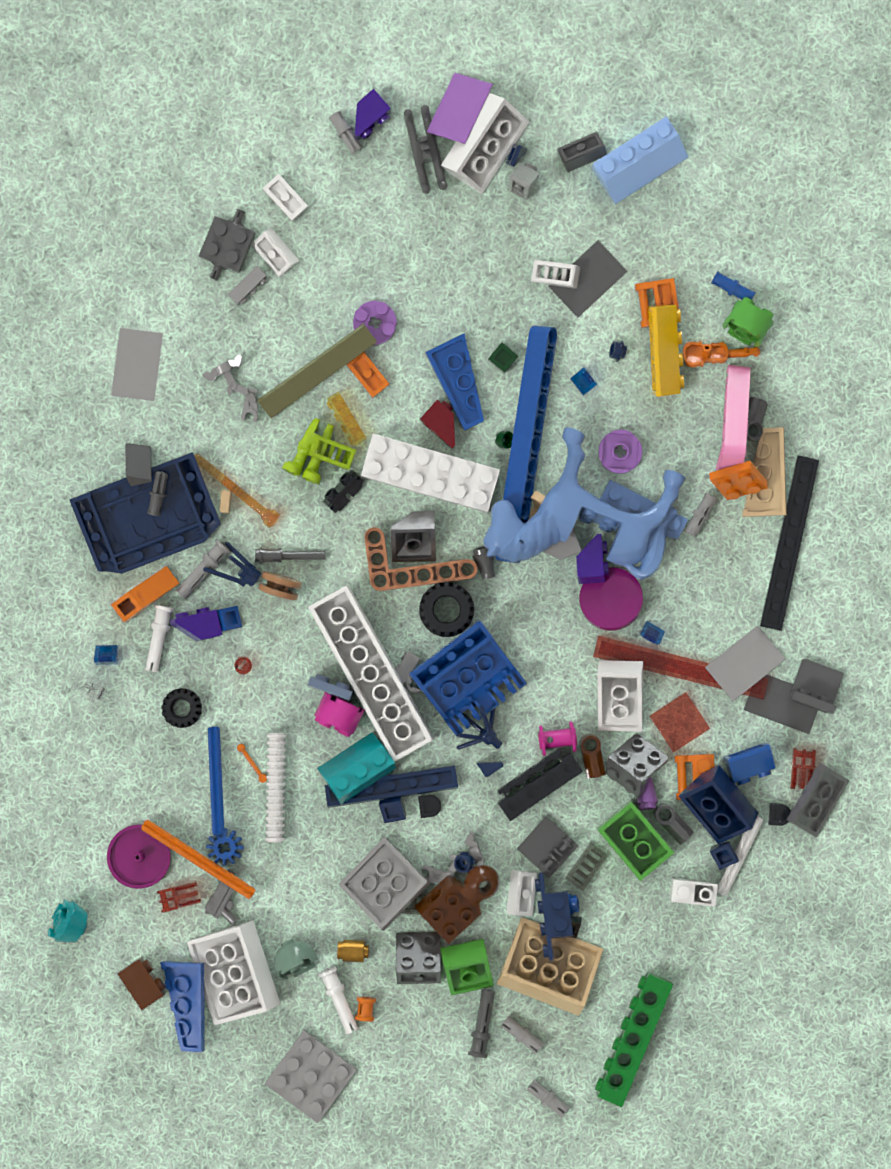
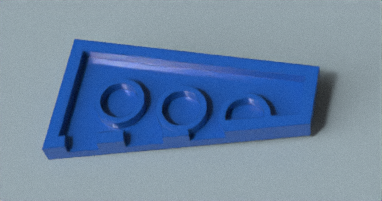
(186, 993)

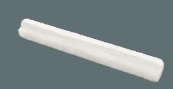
(741, 851)

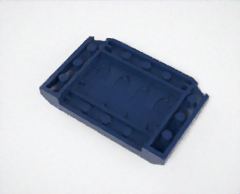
(127, 537)

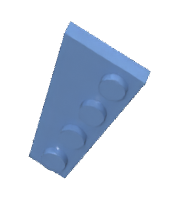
(631, 502)

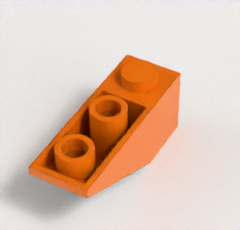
(145, 594)

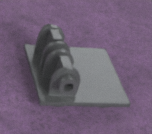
(547, 847)

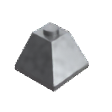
(414, 538)

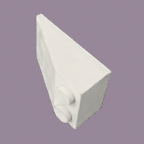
(620, 695)

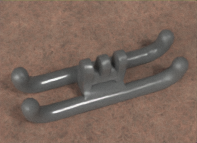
(424, 150)

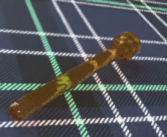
(267, 515)

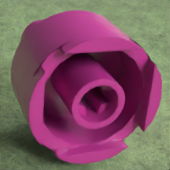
(338, 713)

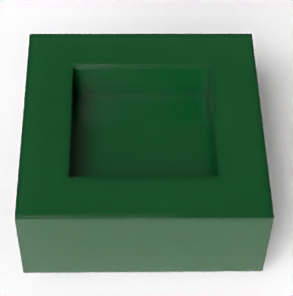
(503, 357)

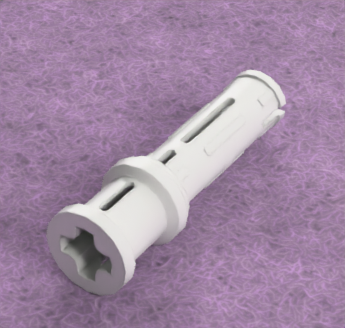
(160, 627)
(335, 990)

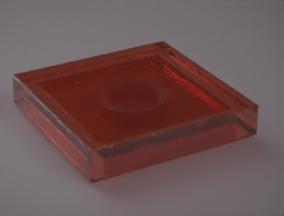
(679, 722)

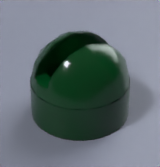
(508, 439)

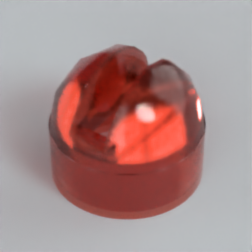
(246, 668)

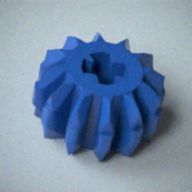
(227, 854)

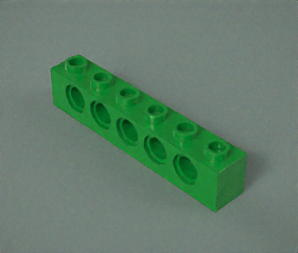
(617, 1093)

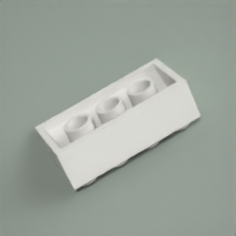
(487, 145)

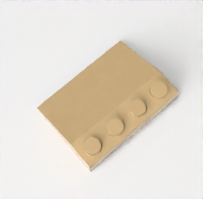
(559, 983)

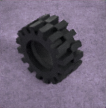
(168, 711)

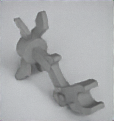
(250, 403)
(437, 875)

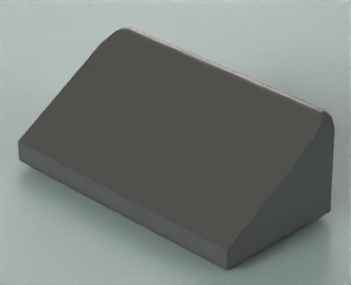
(582, 151)
(138, 464)

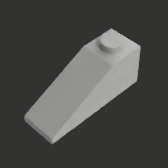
(523, 180)

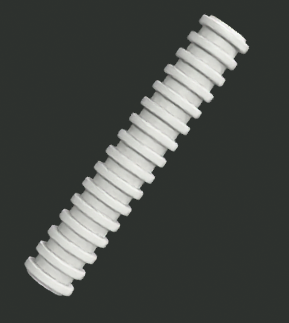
(275, 787)

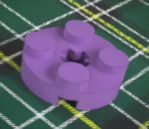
(380, 311)
(610, 459)

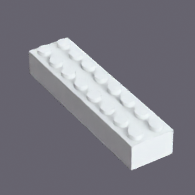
(371, 672)

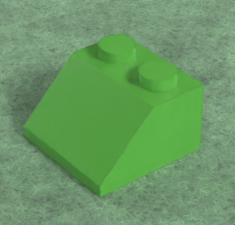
(467, 967)

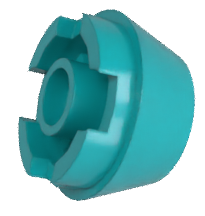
(68, 922)

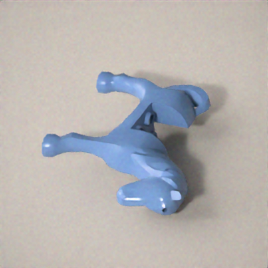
(638, 537)

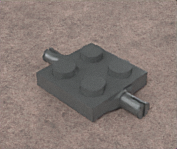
(227, 244)

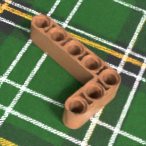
(412, 572)

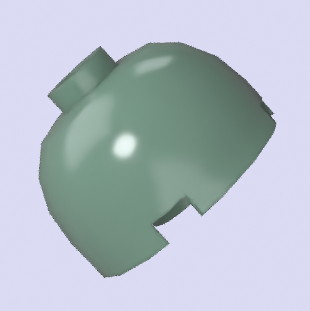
(294, 959)

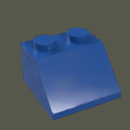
(750, 762)

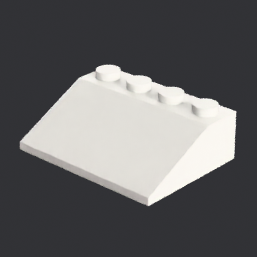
(234, 973)

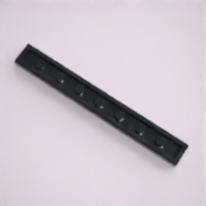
(789, 543)

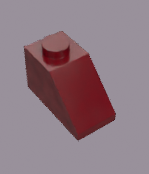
(441, 422)

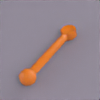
(262, 777)

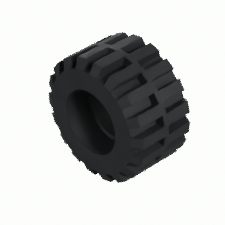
(441, 590)

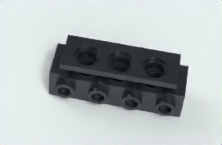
(540, 786)

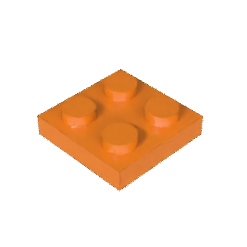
(738, 480)

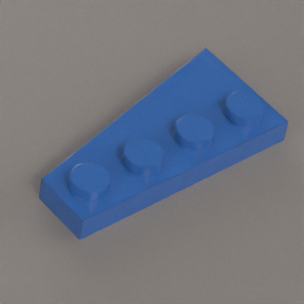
(455, 374)

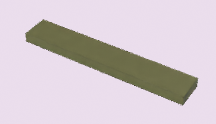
(317, 371)

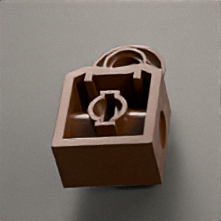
(454, 906)

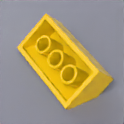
(664, 350)

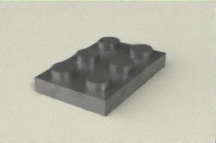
(818, 800)

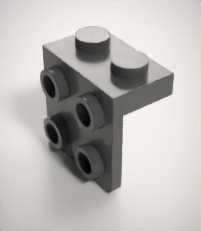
(634, 764)

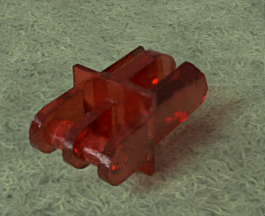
(802, 767)
(177, 897)

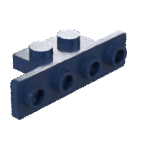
(555, 914)

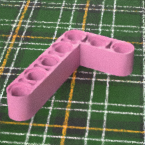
(735, 417)

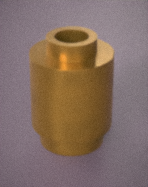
(352, 950)

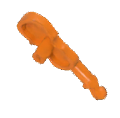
(697, 354)

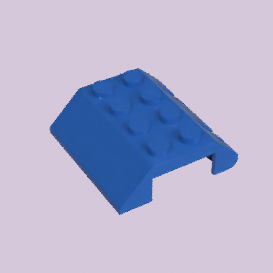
(466, 676)

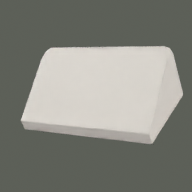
(275, 252)
(521, 893)

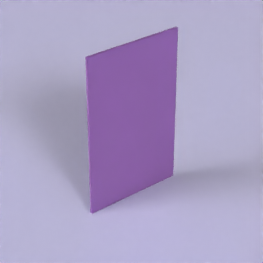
(459, 108)

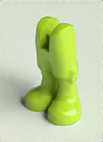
(296, 465)

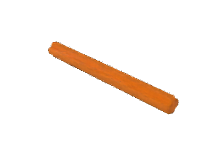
(198, 859)

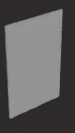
(137, 364)
(745, 663)

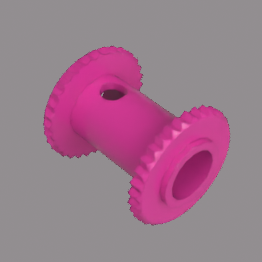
(560, 737)

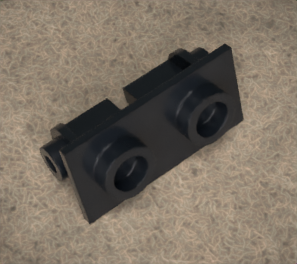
(336, 498)

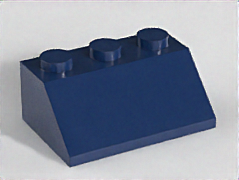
(719, 805)

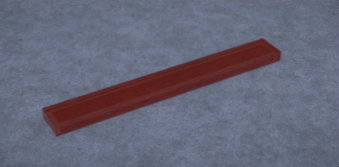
(666, 664)

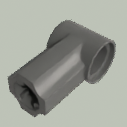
(756, 413)
(673, 824)

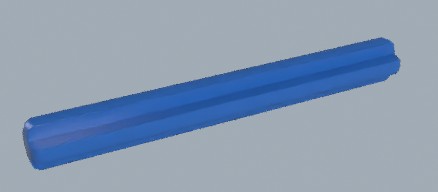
(216, 786)

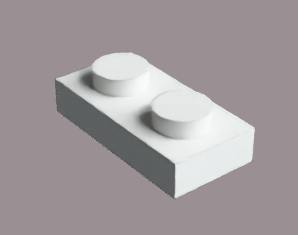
(285, 197)

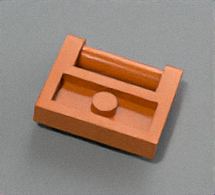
(664, 294)
(700, 764)

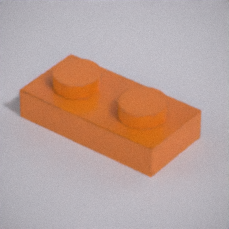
(368, 374)

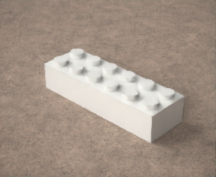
(430, 473)

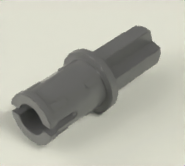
(158, 494)

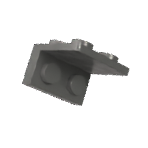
(816, 686)
(418, 958)

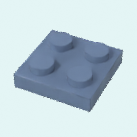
(322, 683)

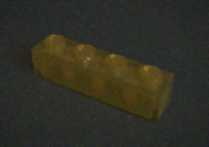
(345, 416)

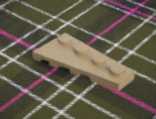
(771, 464)

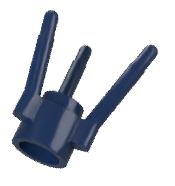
(247, 573)

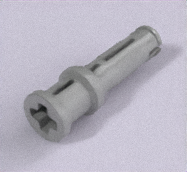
(210, 560)

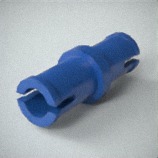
(732, 287)

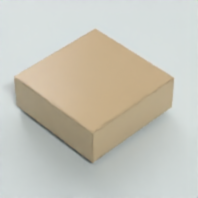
(225, 503)

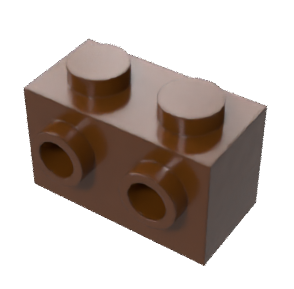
(142, 983)

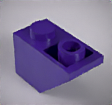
(369, 113)
(591, 562)
(200, 625)

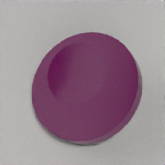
(613, 602)
(137, 858)

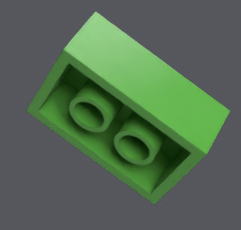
(635, 840)

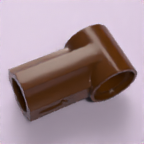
(592, 758)

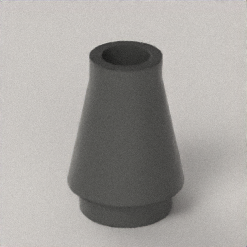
(484, 563)

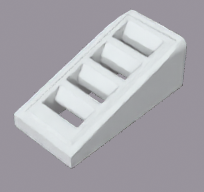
(574, 274)

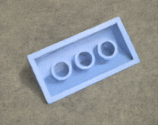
(640, 160)

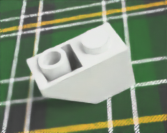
(693, 892)

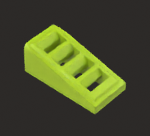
(348, 456)

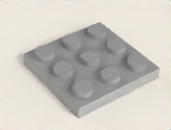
(384, 884)
(310, 1076)

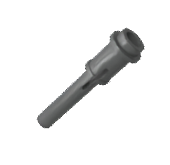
(278, 555)

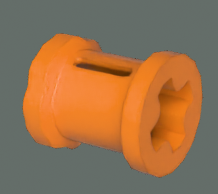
(365, 1008)

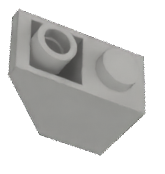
(564, 549)

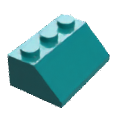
(357, 768)

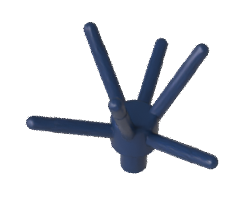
(486, 734)

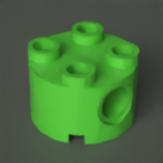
(748, 322)

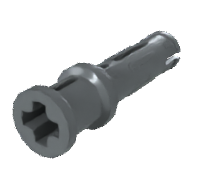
(480, 1034)

